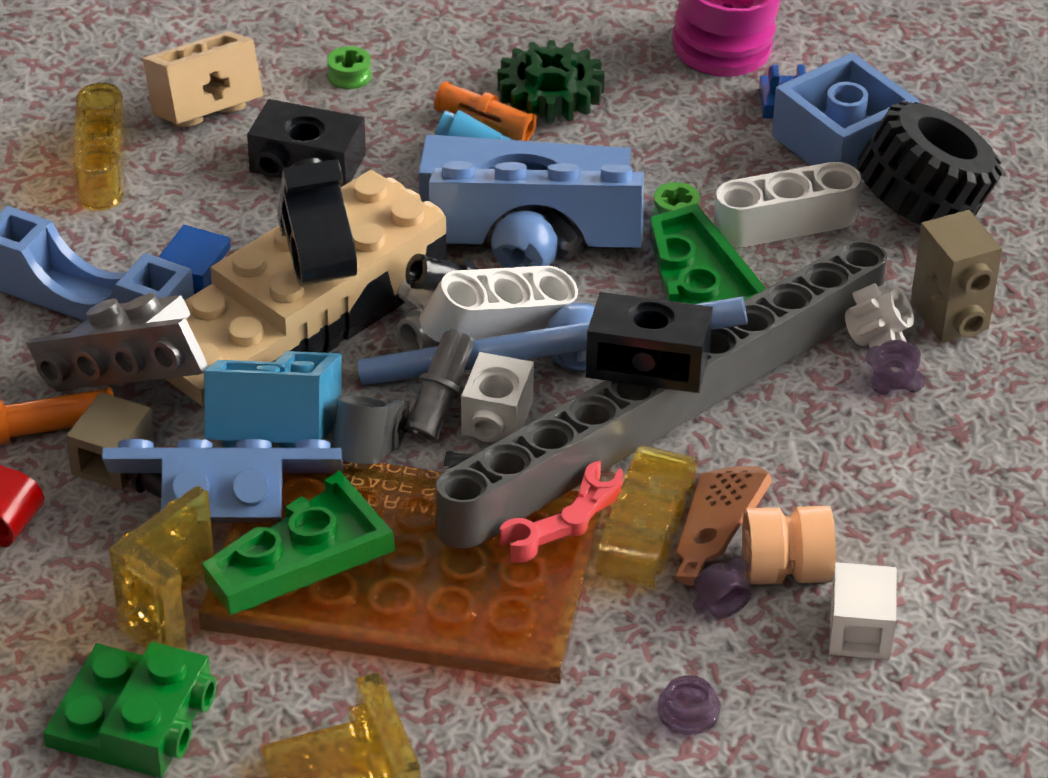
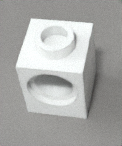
(496, 397)
(863, 611)

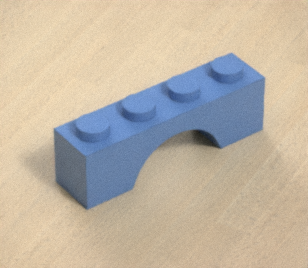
(535, 155)
(601, 203)
(48, 273)

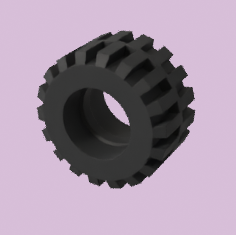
(928, 163)

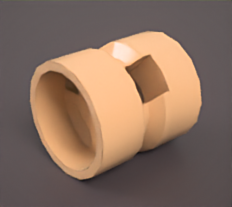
(789, 545)

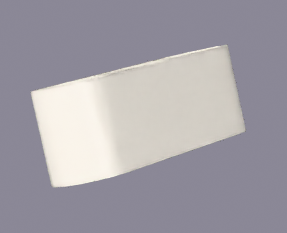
(787, 203)
(497, 301)

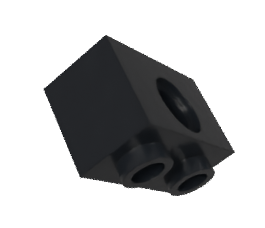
(298, 132)
(648, 342)

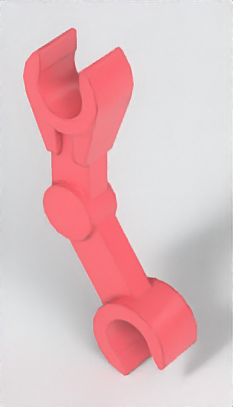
(572, 521)

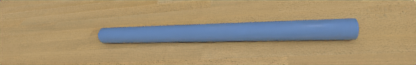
(519, 345)

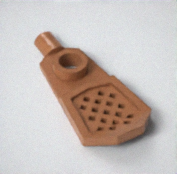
(717, 515)

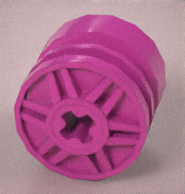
(725, 34)

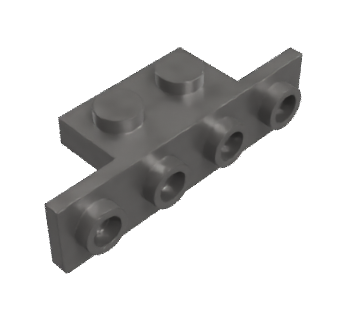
(121, 345)

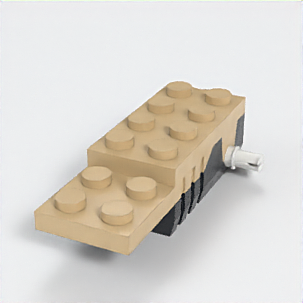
(262, 311)

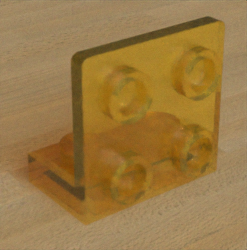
(160, 565)
(365, 747)

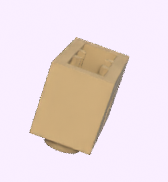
(203, 78)

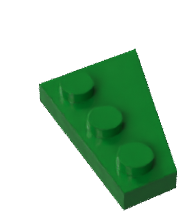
(304, 547)

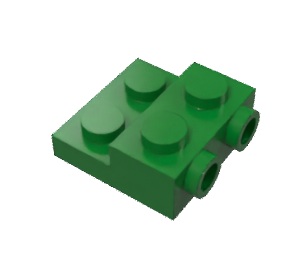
(133, 707)

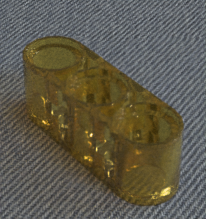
(99, 146)
(644, 516)

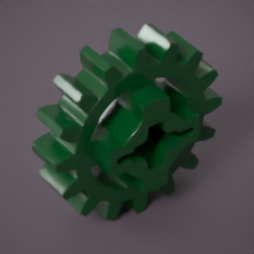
(551, 80)

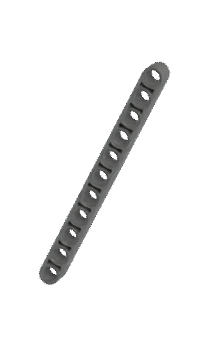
(617, 417)

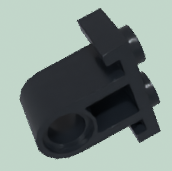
(316, 221)

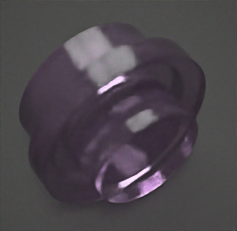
(689, 705)

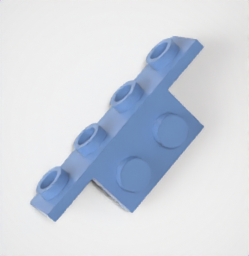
(240, 481)

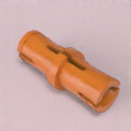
(513, 122)

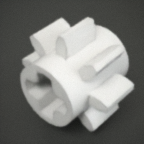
(878, 315)

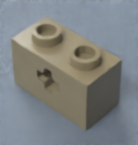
(955, 276)

